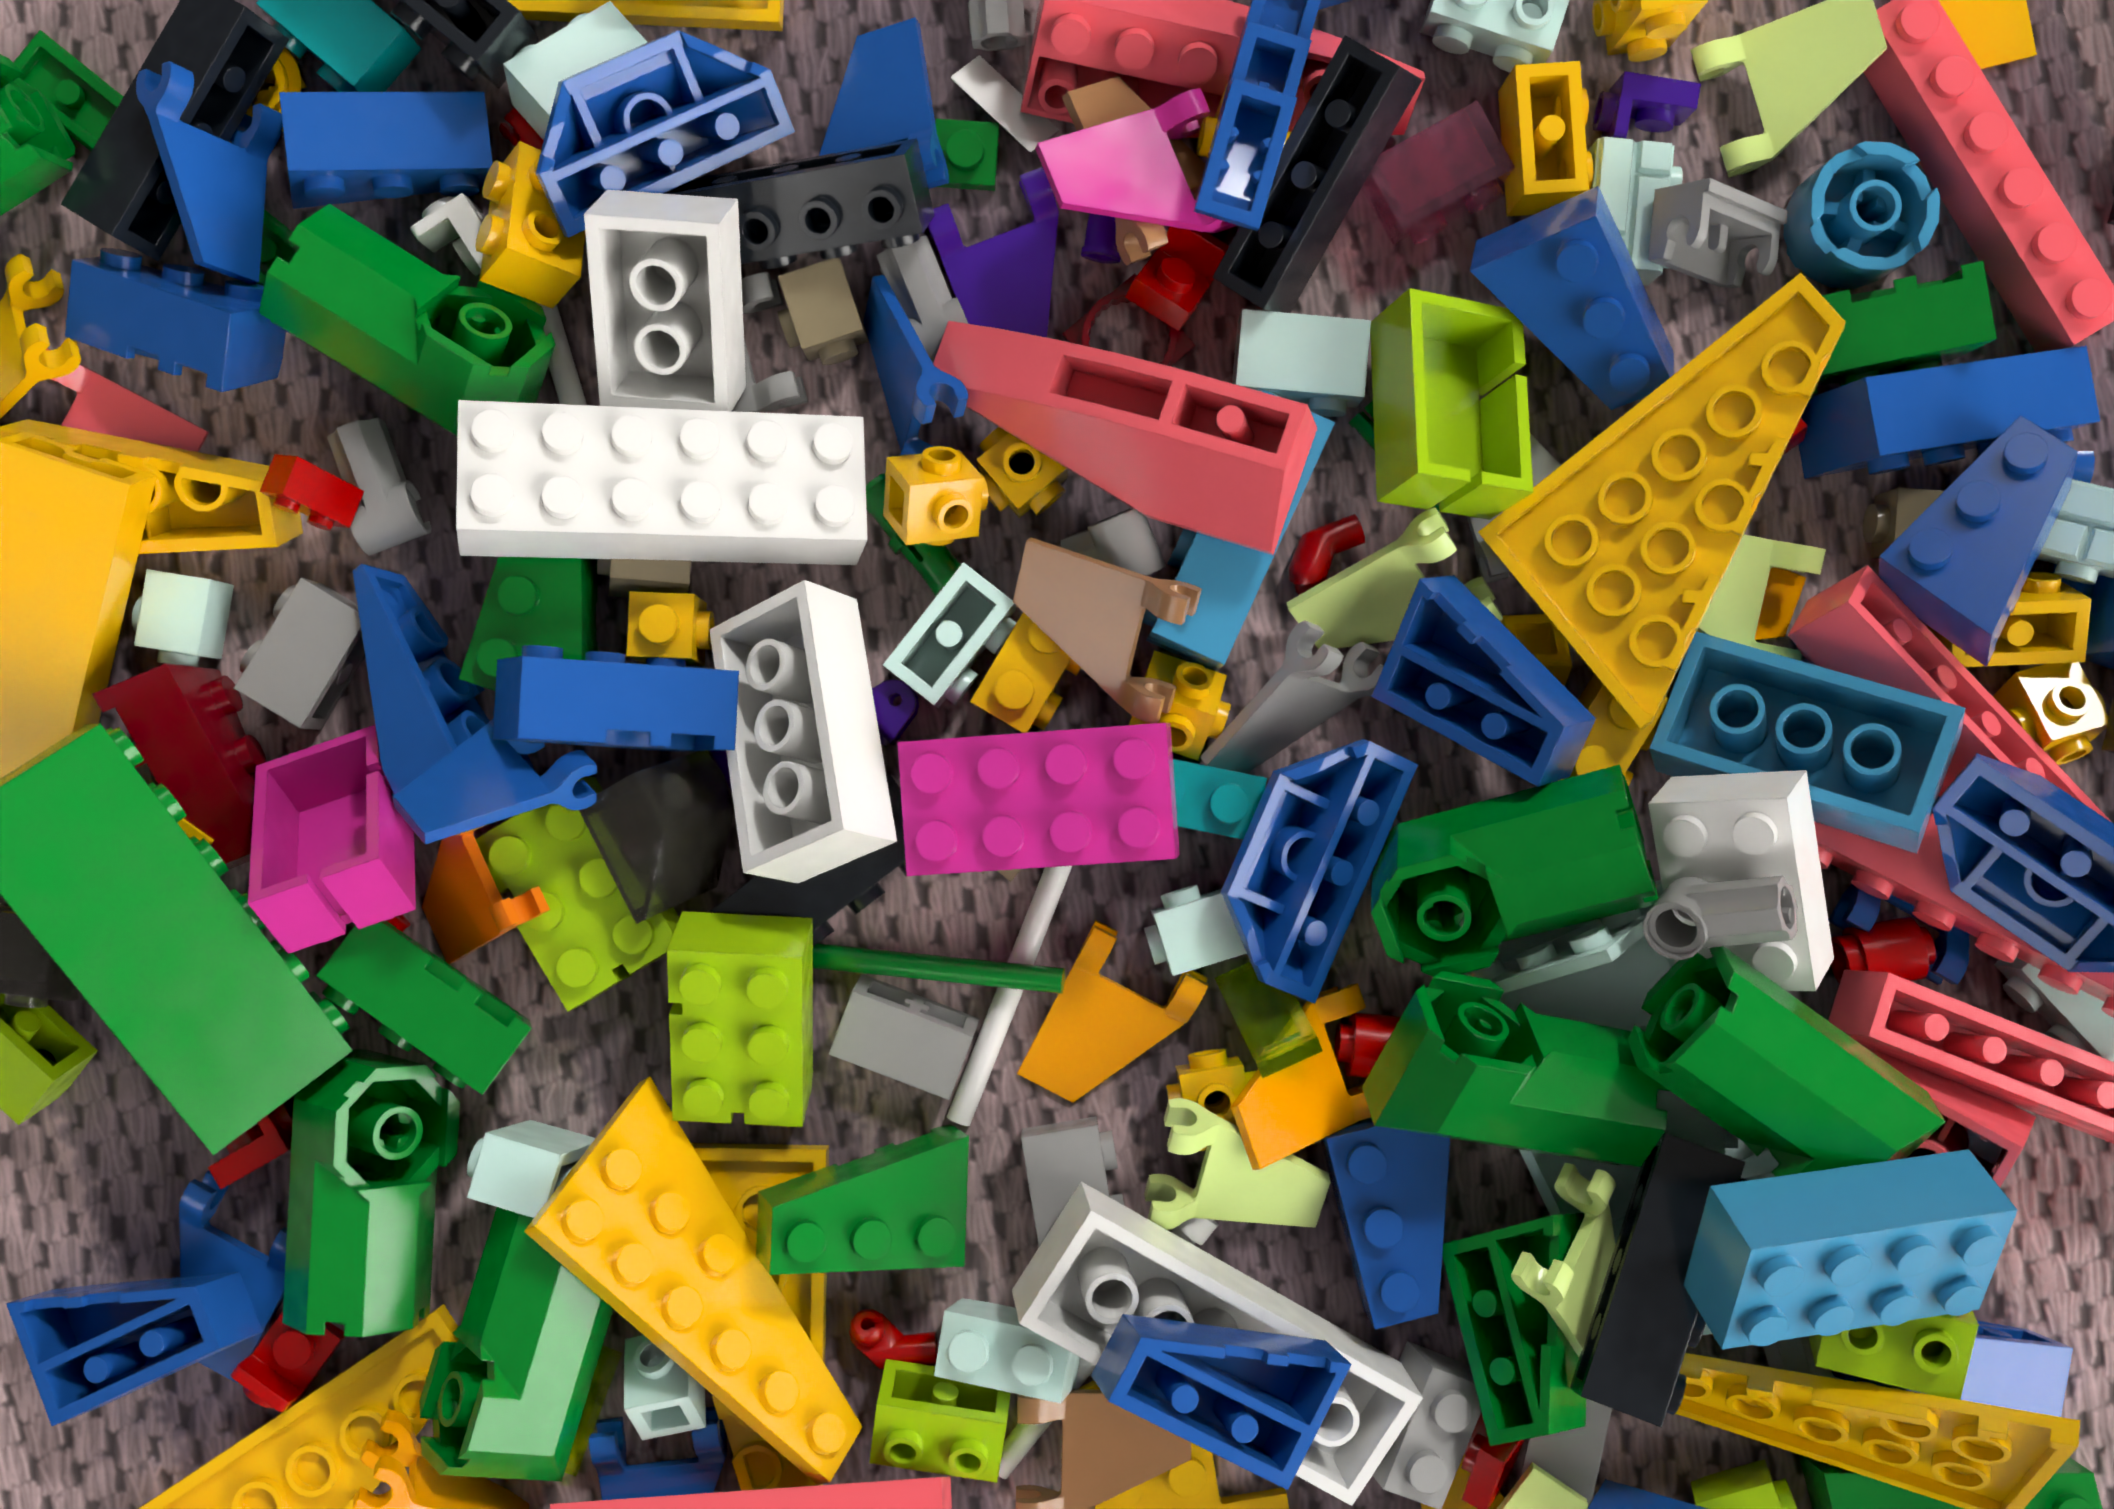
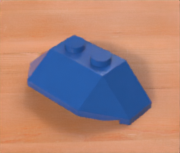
(654, 122)
(1312, 860)
(2031, 861)

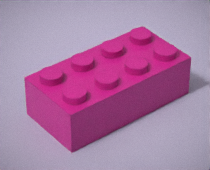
(1038, 799)

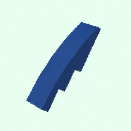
(1256, 111)

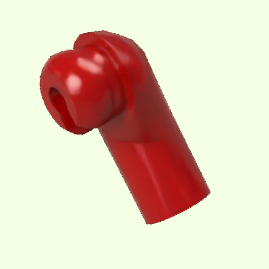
(1317, 549)
(882, 1340)

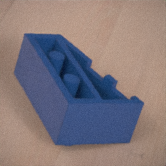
(173, 319)
(614, 702)
(1392, 1216)
(1224, 1388)

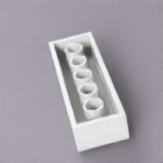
(659, 484)
(1116, 1262)

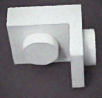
(448, 220)

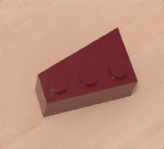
(195, 747)

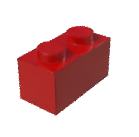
(312, 491)

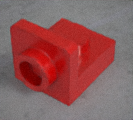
(1178, 276)
(256, 1146)
(285, 1364)
(1487, 1466)

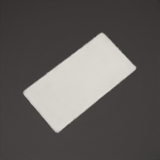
(1002, 103)

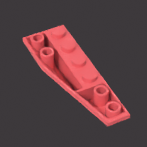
(1156, 51)
(1141, 430)

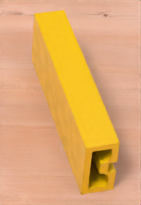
(64, 585)

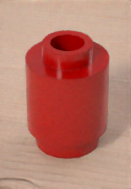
(1889, 946)
(1362, 1041)

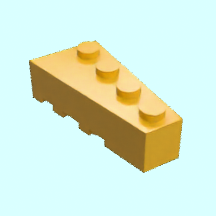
(196, 497)

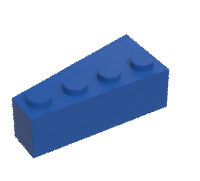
(1945, 411)

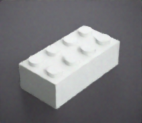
(806, 735)

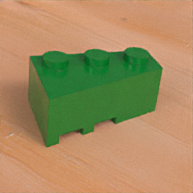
(1910, 325)
(533, 605)
(424, 1004)
(872, 1213)
(1511, 1341)

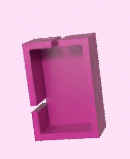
(328, 843)

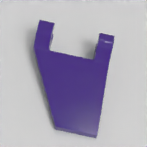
(1008, 276)

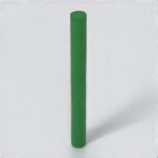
(939, 968)

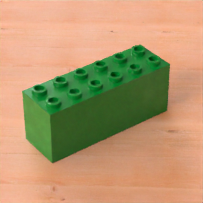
(159, 937)

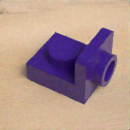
(1649, 99)

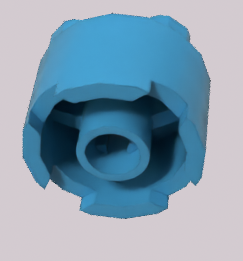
(1861, 216)

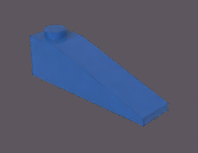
(413, 686)

